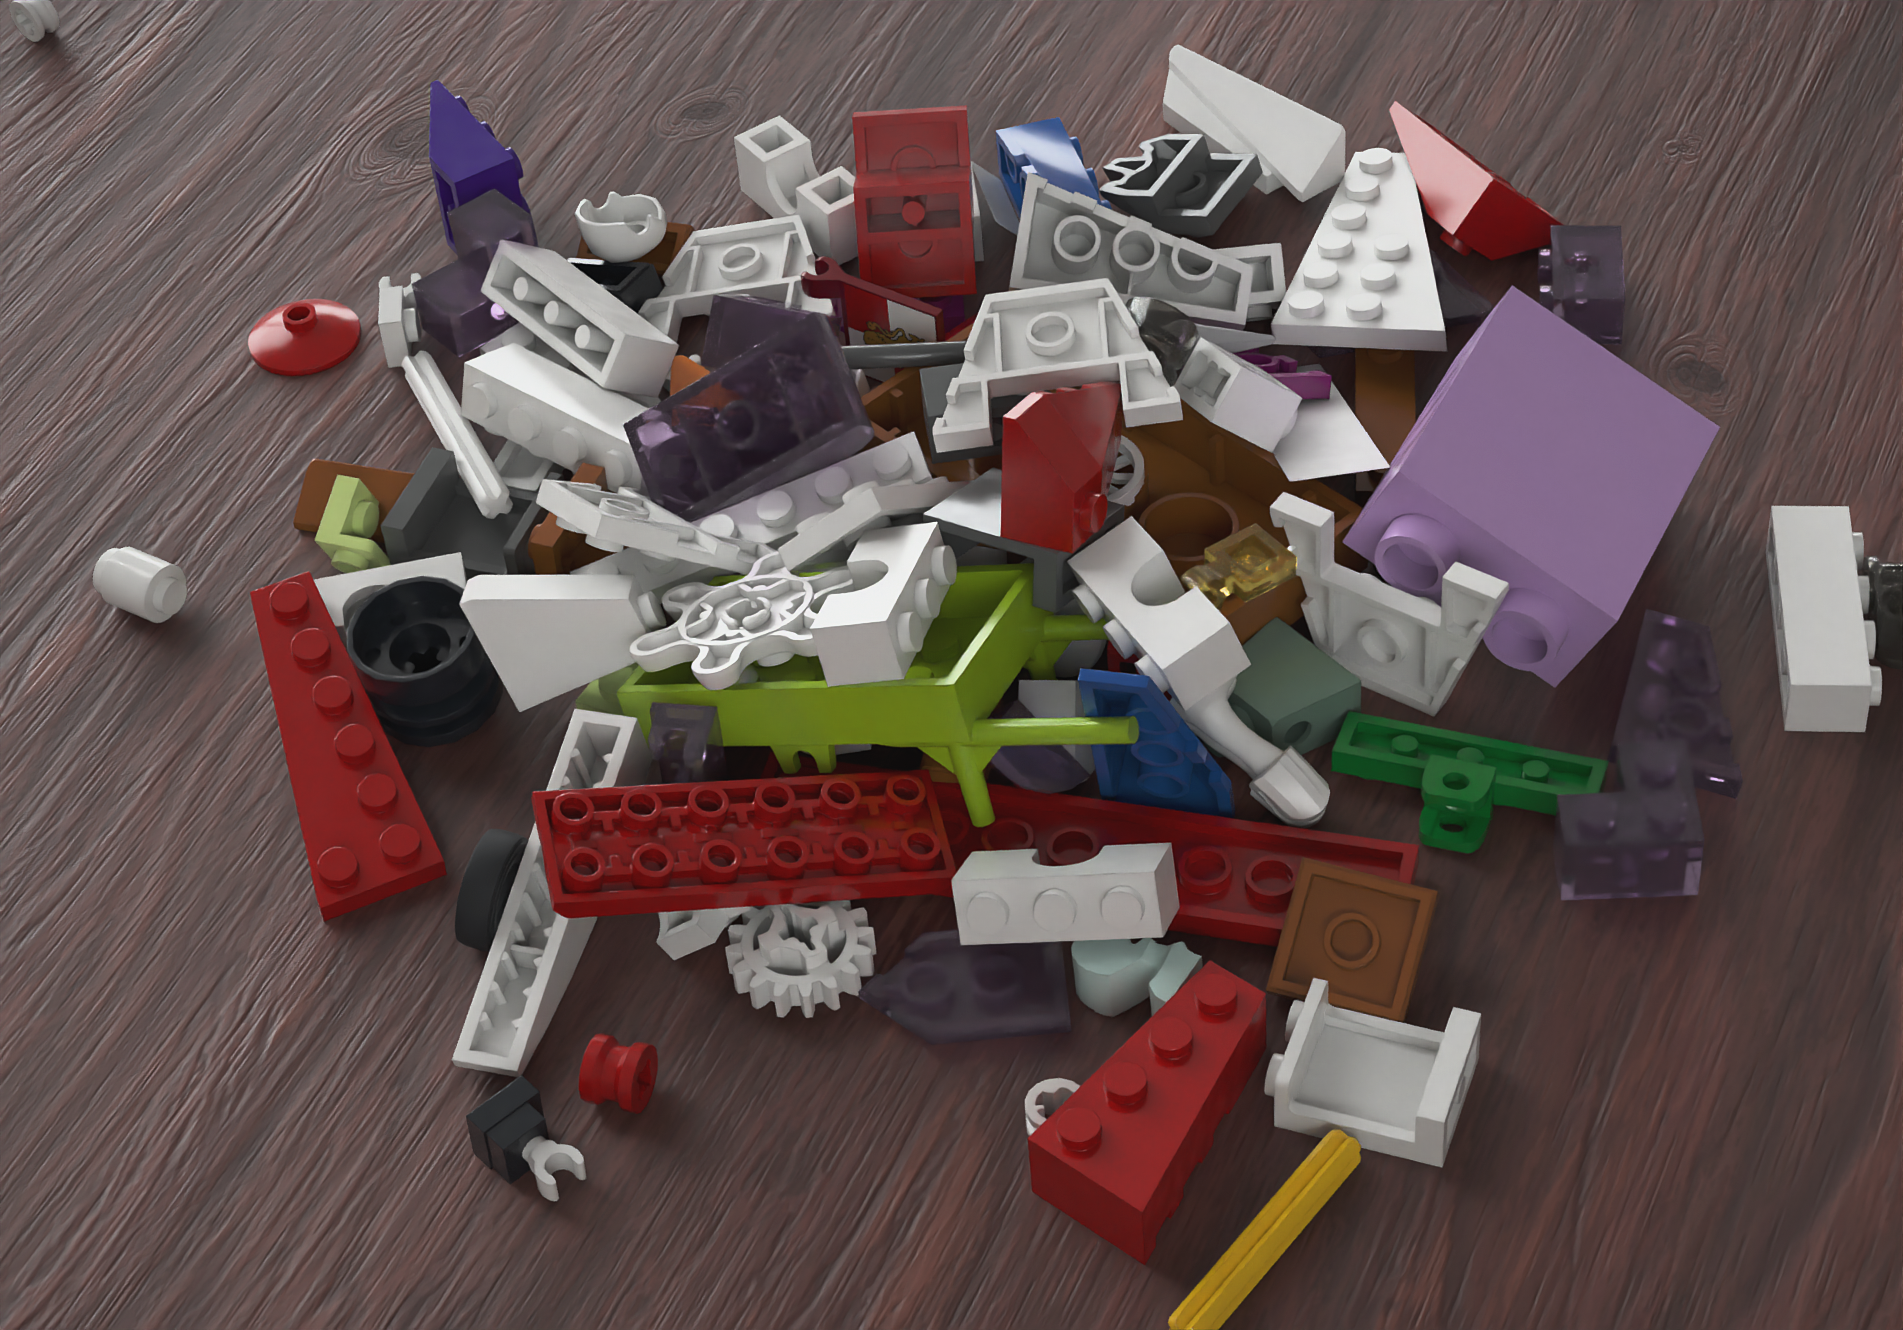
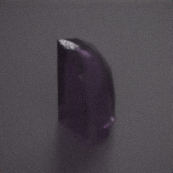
(1035, 767)

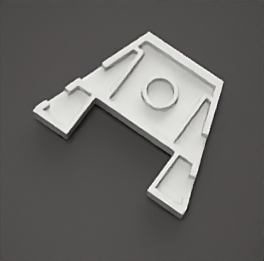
(735, 259)
(1052, 342)
(639, 523)
(1380, 633)

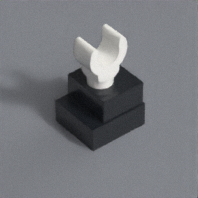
(513, 1138)

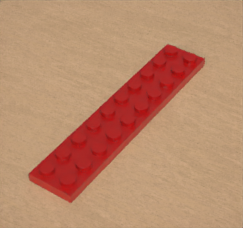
(1228, 871)

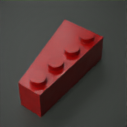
(1150, 1112)

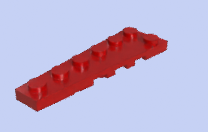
(347, 785)

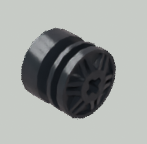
(422, 662)

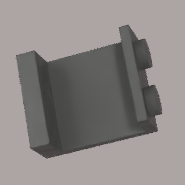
(975, 518)

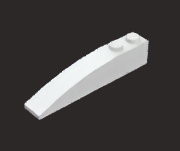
(533, 944)

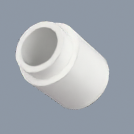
(140, 583)

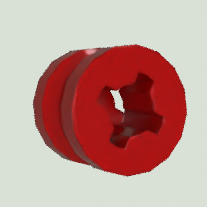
(618, 1073)

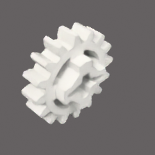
(801, 954)

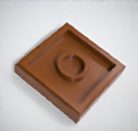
(1355, 934)

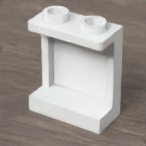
(1373, 1077)

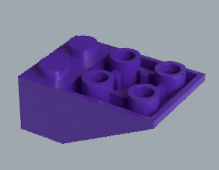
(467, 157)

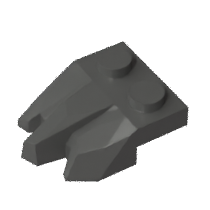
(1180, 184)

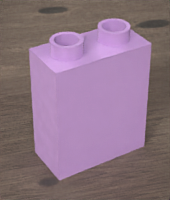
(1540, 472)

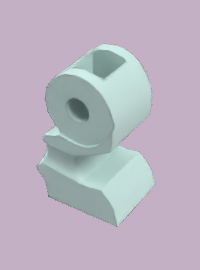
(1121, 974)

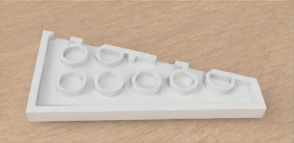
(1367, 267)

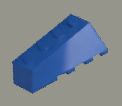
(1046, 152)

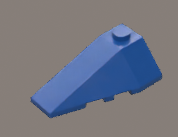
(1166, 763)

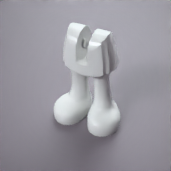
(1280, 778)

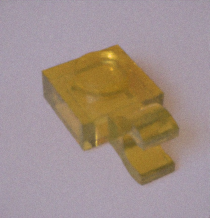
(1242, 565)

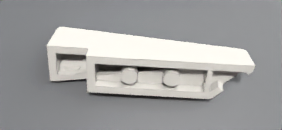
(1244, 117)

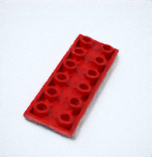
(742, 843)

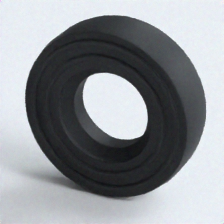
(487, 887)

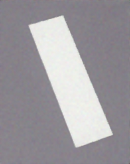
(1326, 440)

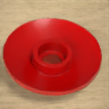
(304, 337)

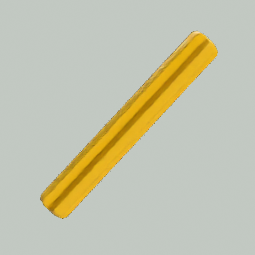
(1268, 1234)

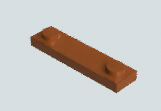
(1383, 406)

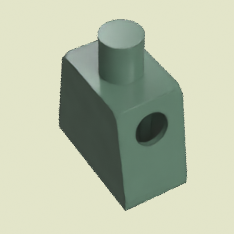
(1292, 690)

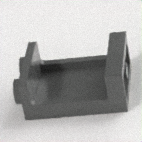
(442, 518)

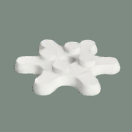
(744, 621)

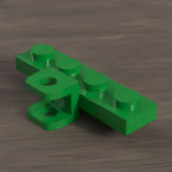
(1461, 774)

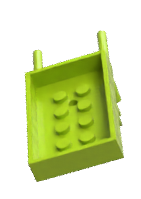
(940, 706)

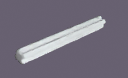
(457, 435)

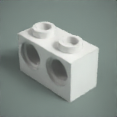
(1237, 395)

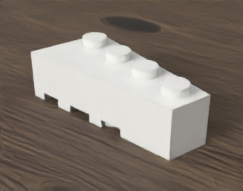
(1077, 240)

